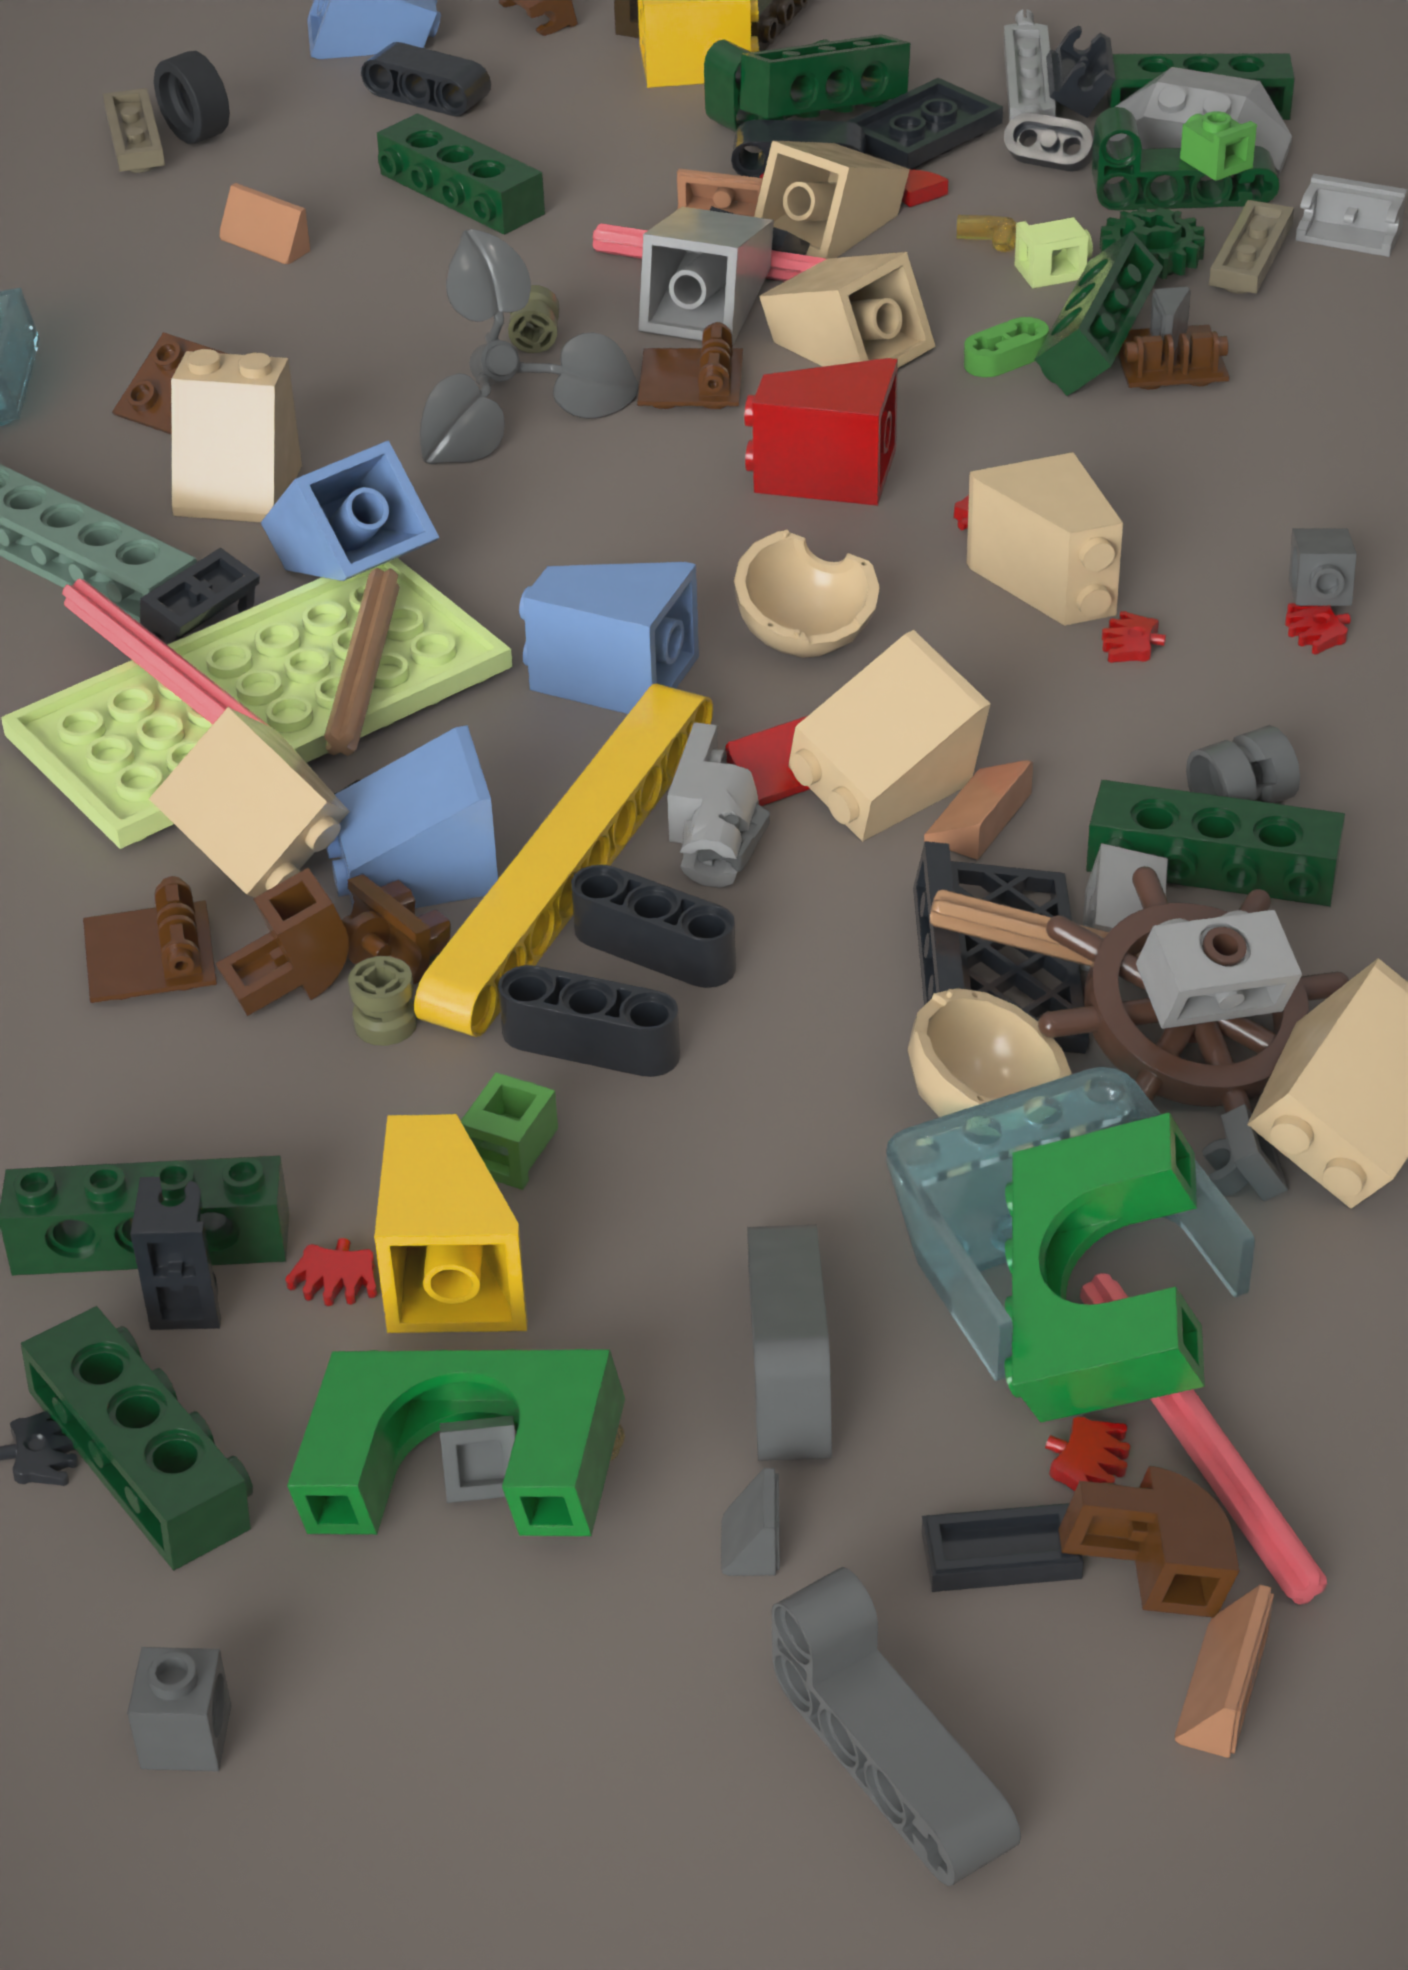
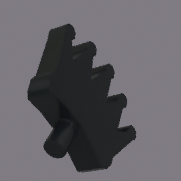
(39, 1451)

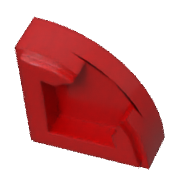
(924, 187)

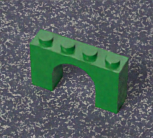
(1060, 1204)
(387, 1402)

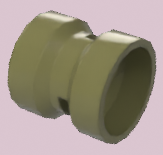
(542, 318)
(382, 1000)

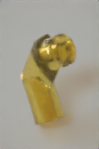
(988, 227)

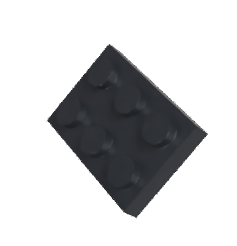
(926, 122)

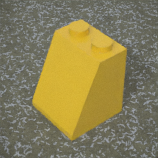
(680, 32)
(445, 1234)

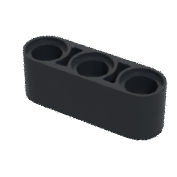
(426, 78)
(763, 132)
(654, 925)
(589, 1020)

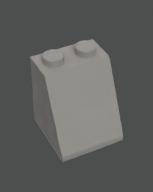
(702, 271)

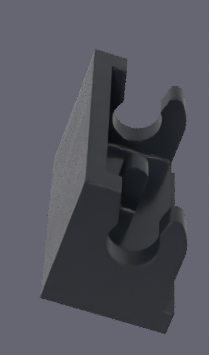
(1080, 76)
(198, 595)
(174, 1260)

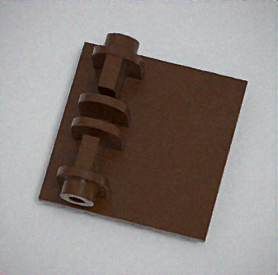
(1194, 361)
(693, 375)
(149, 393)
(150, 947)

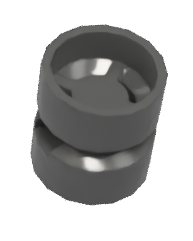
(1250, 767)

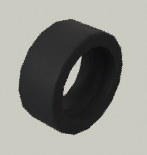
(191, 97)

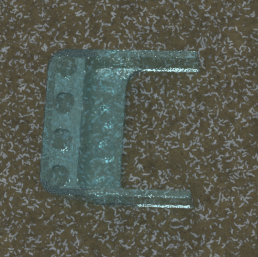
(955, 1206)

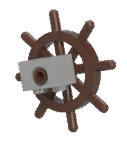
(1202, 981)

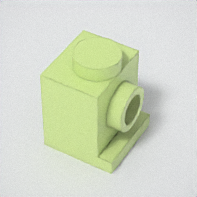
(1052, 251)

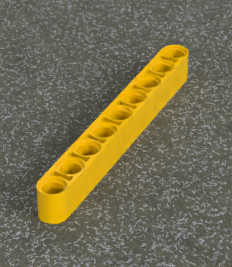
(584, 829)

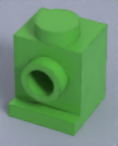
(1218, 144)
(511, 1126)

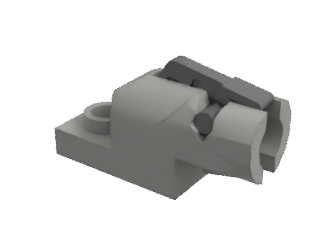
(713, 811)

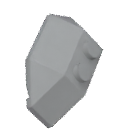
(1179, 93)

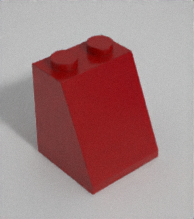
(824, 431)

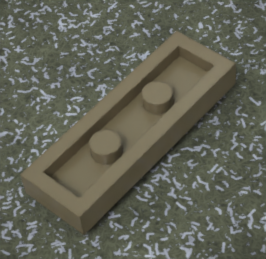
(133, 130)
(1251, 247)

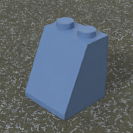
(368, 26)
(349, 517)
(610, 630)
(421, 825)

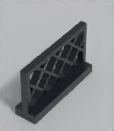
(950, 955)

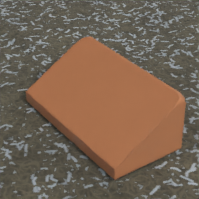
(719, 190)
(265, 225)
(983, 808)
(1226, 1674)

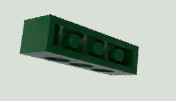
(1271, 69)
(824, 77)
(461, 173)
(1098, 314)
(1222, 840)
(84, 1213)
(138, 1436)

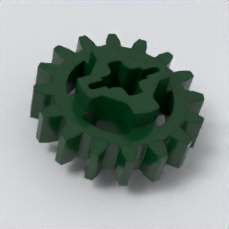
(1170, 239)

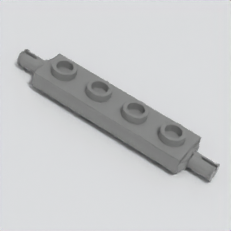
(1026, 66)

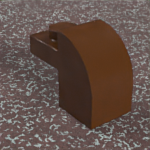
(302, 949)
(1170, 1531)

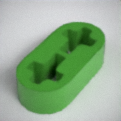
(1004, 346)

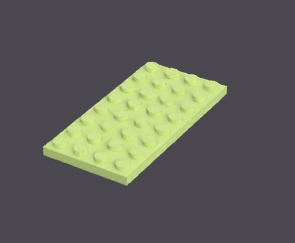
(126, 732)

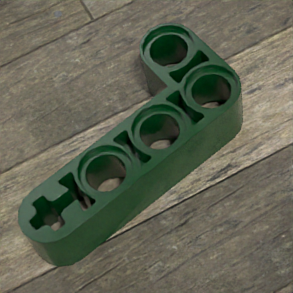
(723, 83)
(1182, 188)

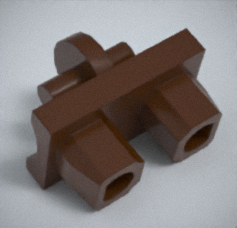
(386, 925)

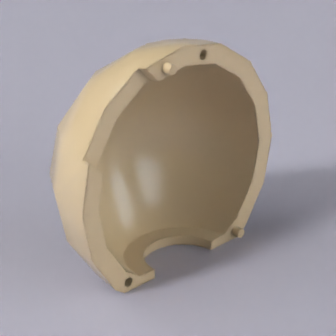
(801, 600)
(978, 1049)

